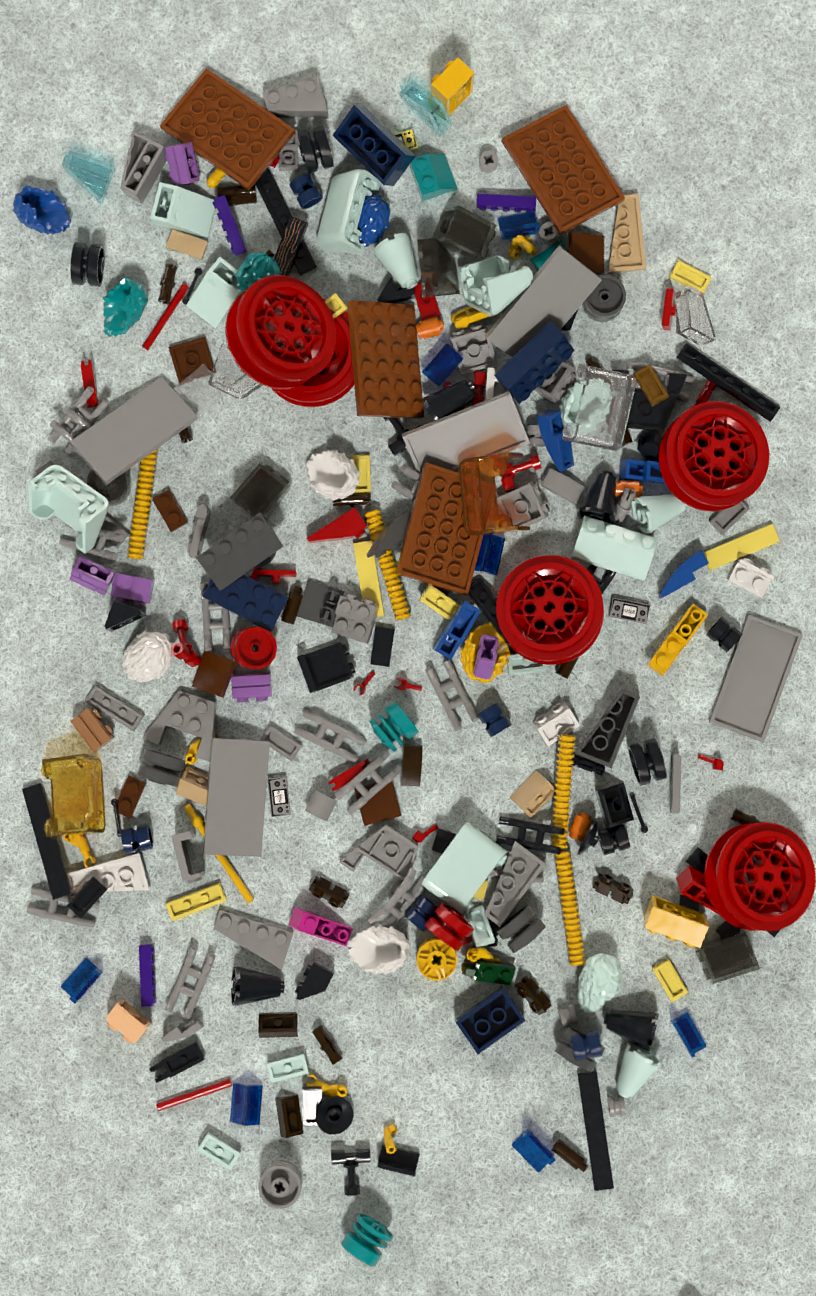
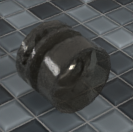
(117, 492)

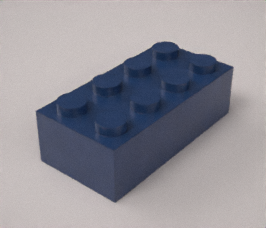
(374, 145)
(534, 362)
(249, 600)

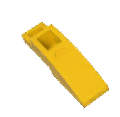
(677, 639)

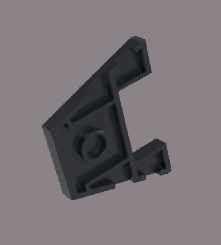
(656, 417)

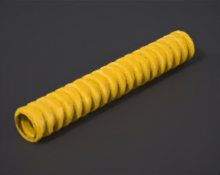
(142, 506)
(389, 569)
(563, 788)
(570, 909)

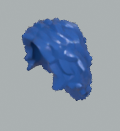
(41, 210)
(373, 220)

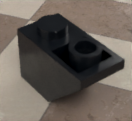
(316, 981)

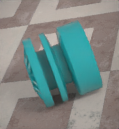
(393, 726)
(365, 1242)

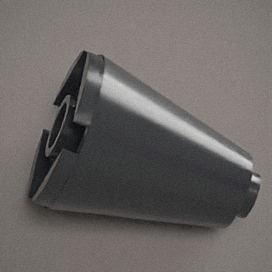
(450, 399)
(600, 499)
(254, 986)
(633, 1026)

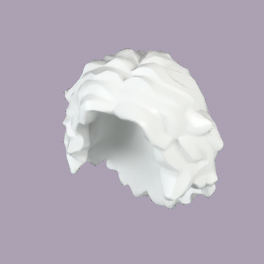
(332, 474)
(148, 657)
(379, 949)

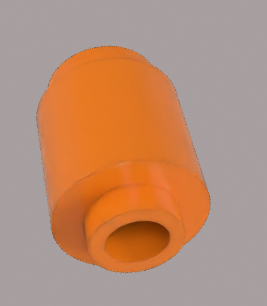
(429, 328)
(632, 484)
(580, 826)

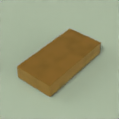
(650, 385)

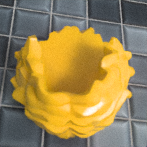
(469, 652)

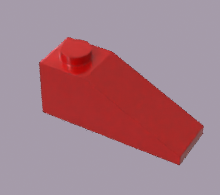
(344, 527)
(692, 885)

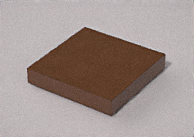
(588, 250)
(190, 356)
(214, 674)
(380, 806)

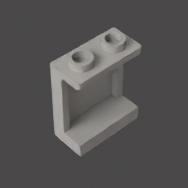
(183, 857)

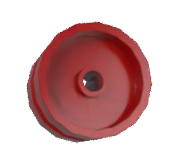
(264, 645)
(450, 925)

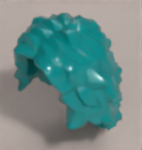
(254, 268)
(123, 306)

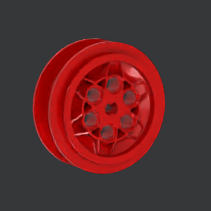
(256, 346)
(336, 380)
(695, 483)
(550, 644)
(732, 859)

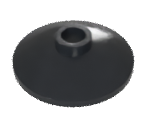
(590, 838)
(340, 1121)

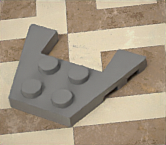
(188, 715)
(389, 850)

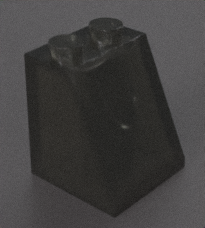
(464, 233)
(436, 269)
(261, 491)
(727, 956)

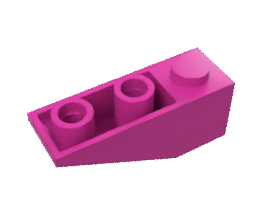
(320, 926)

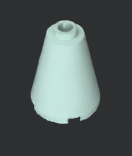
(398, 259)
(655, 511)
(636, 1069)

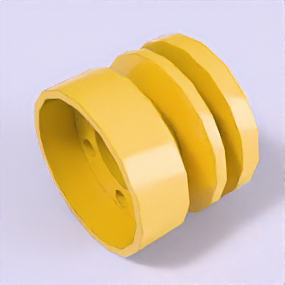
(425, 954)

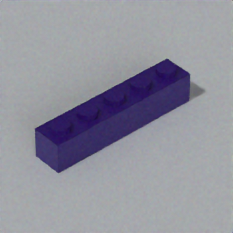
(506, 203)
(229, 225)
(147, 975)

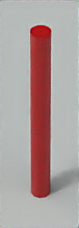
(165, 317)
(194, 1094)

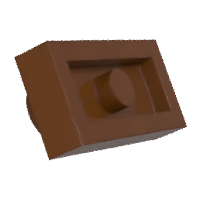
(169, 511)
(130, 796)

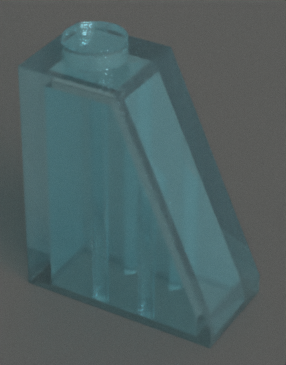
(426, 107)
(89, 174)

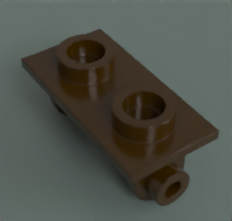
(238, 195)
(321, 890)
(621, 891)
(537, 1003)

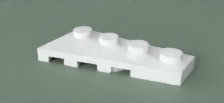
(116, 875)

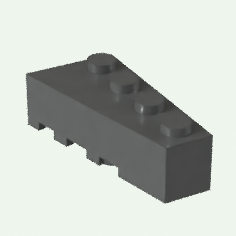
(608, 734)

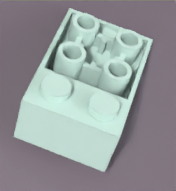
(182, 210)
(215, 293)

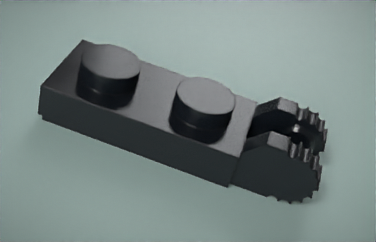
(179, 1061)

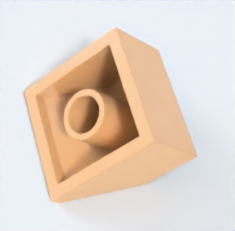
(127, 1021)

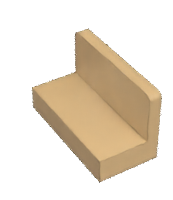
(193, 786)
(533, 794)

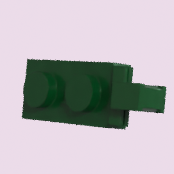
(490, 972)

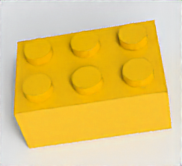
(453, 84)
(675, 922)

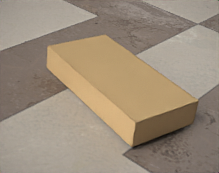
(187, 244)

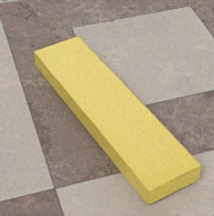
(741, 547)
(368, 575)

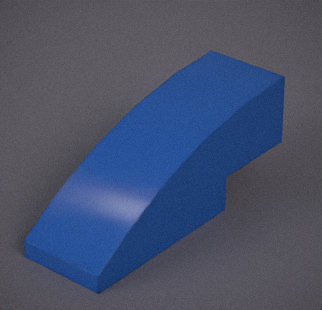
(552, 431)
(640, 470)
(684, 574)
(456, 630)

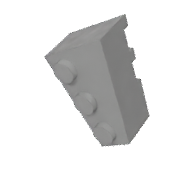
(297, 100)
(142, 167)

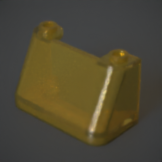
(76, 795)

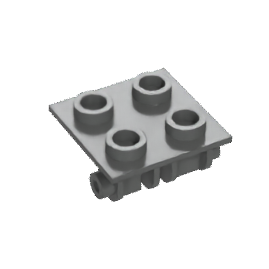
(319, 603)

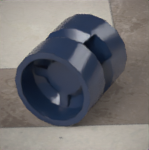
(304, 188)
(494, 719)
(136, 839)
(421, 913)
(586, 1045)

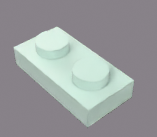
(520, 665)
(482, 934)
(287, 1068)
(219, 1151)

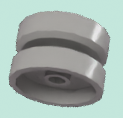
(280, 1196)

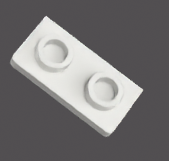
(492, 386)
(750, 577)
(555, 722)

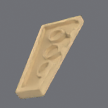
(627, 242)

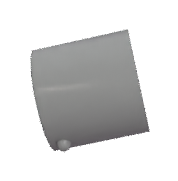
(321, 805)

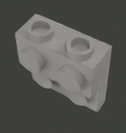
(474, 349)
(556, 383)
(524, 505)
(355, 618)

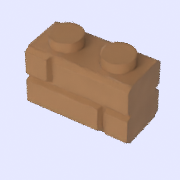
(92, 729)

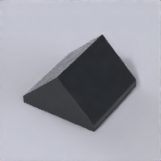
(122, 615)
(614, 805)

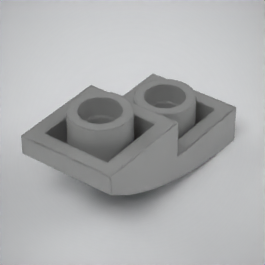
(289, 155)
(562, 485)
(175, 1033)

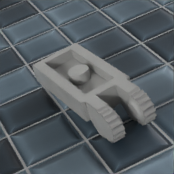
(199, 530)

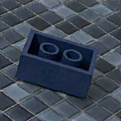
(489, 1020)

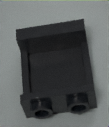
(326, 667)

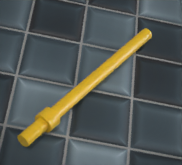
(197, 821)

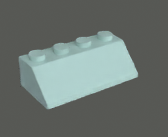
(614, 548)

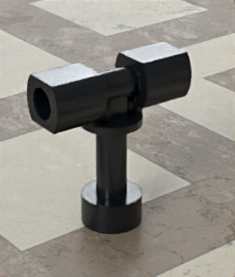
(399, 445)
(351, 1161)

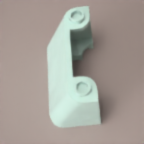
(343, 210)
(490, 286)
(71, 500)
(464, 868)

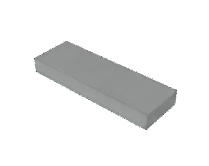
(114, 708)
(675, 783)

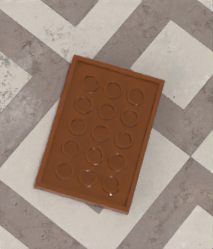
(227, 129)
(563, 169)
(385, 359)
(435, 540)

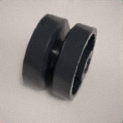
(315, 149)
(87, 264)
(647, 762)

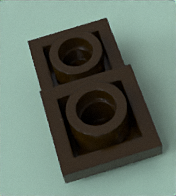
(411, 765)

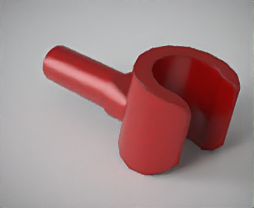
(365, 682)
(405, 684)
(717, 763)
(419, 836)

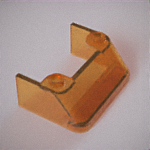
(479, 494)

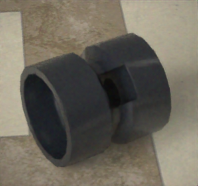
(724, 634)
(620, 838)

